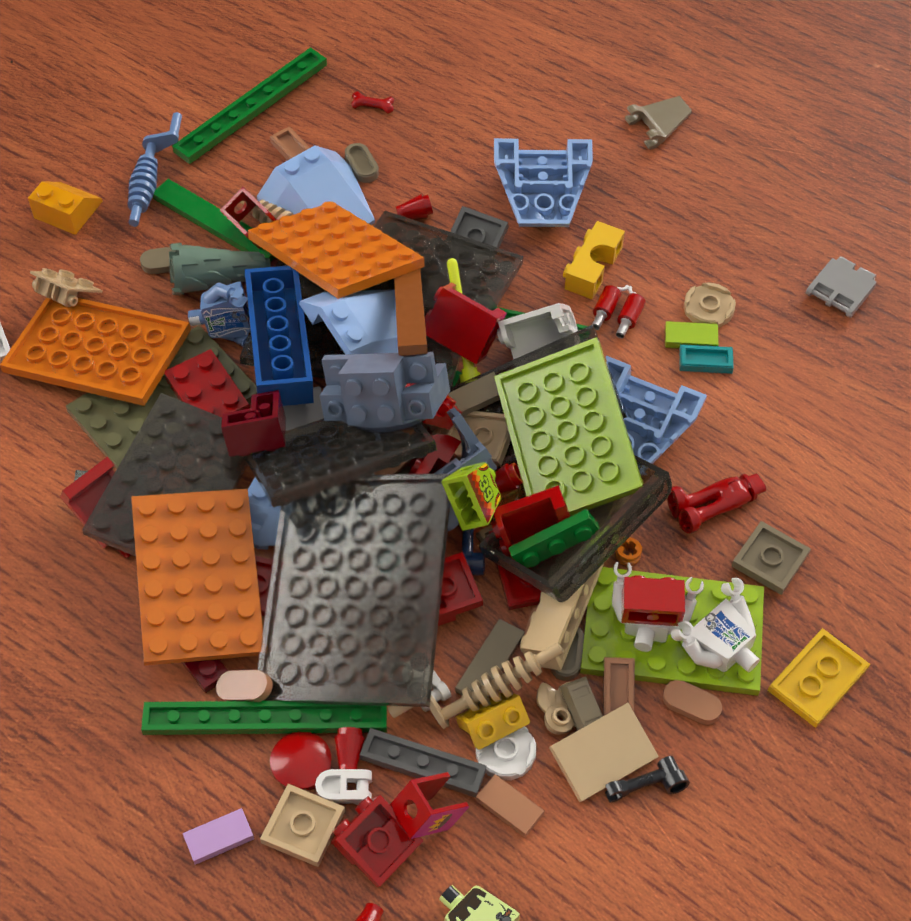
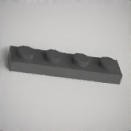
(422, 761)

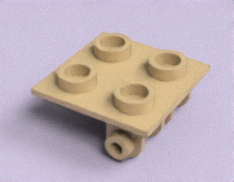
(61, 286)

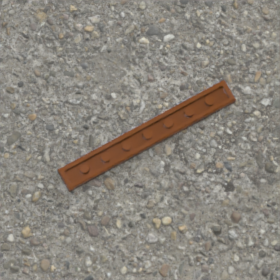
(410, 314)

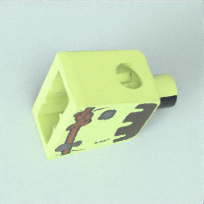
(476, 906)

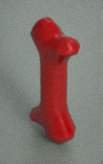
(384, 104)

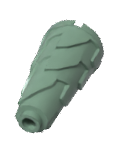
(201, 267)

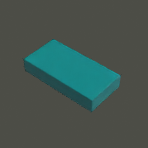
(706, 359)

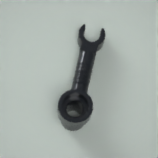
(668, 774)

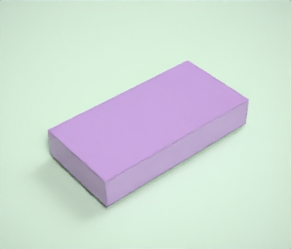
(218, 836)

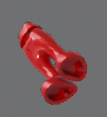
(727, 493)

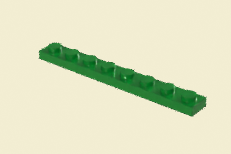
(249, 105)
(257, 717)

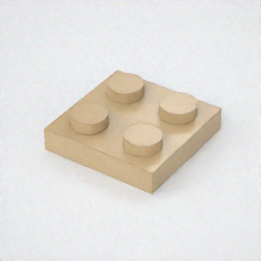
(302, 825)

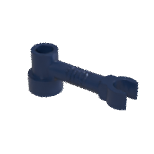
(475, 561)

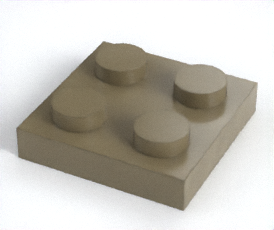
(771, 557)

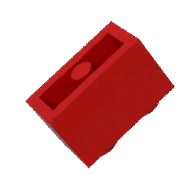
(653, 601)

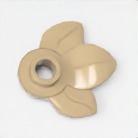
(552, 704)

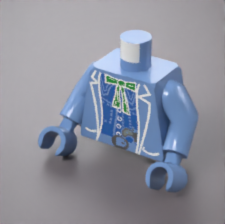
(223, 313)

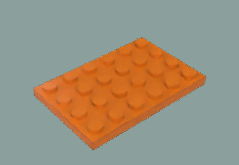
(336, 249)
(97, 349)
(196, 576)

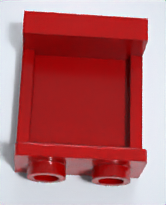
(462, 324)
(87, 490)
(528, 517)

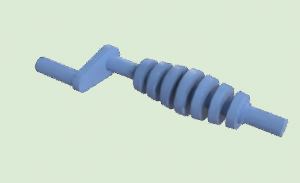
(144, 176)

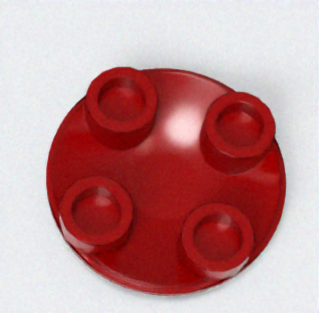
(300, 759)

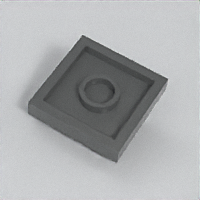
(480, 227)

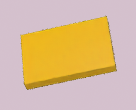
(818, 677)

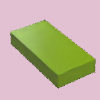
(690, 334)

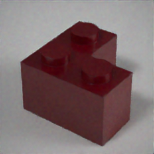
(256, 428)

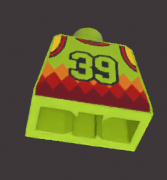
(473, 494)

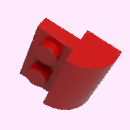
(436, 460)

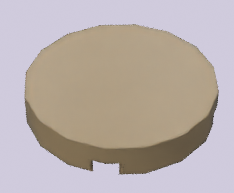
(709, 304)

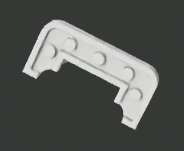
(536, 328)

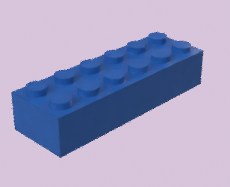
(279, 334)

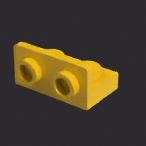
(494, 721)

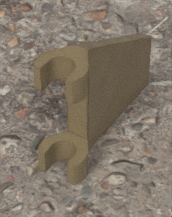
(660, 117)

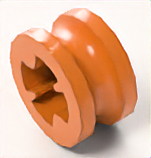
(632, 559)

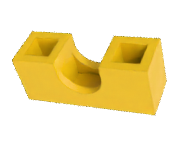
(600, 244)

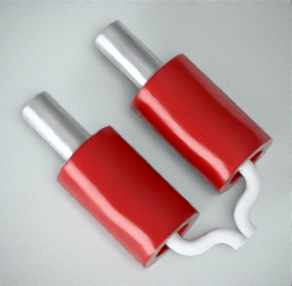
(607, 303)

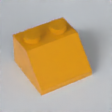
(62, 205)

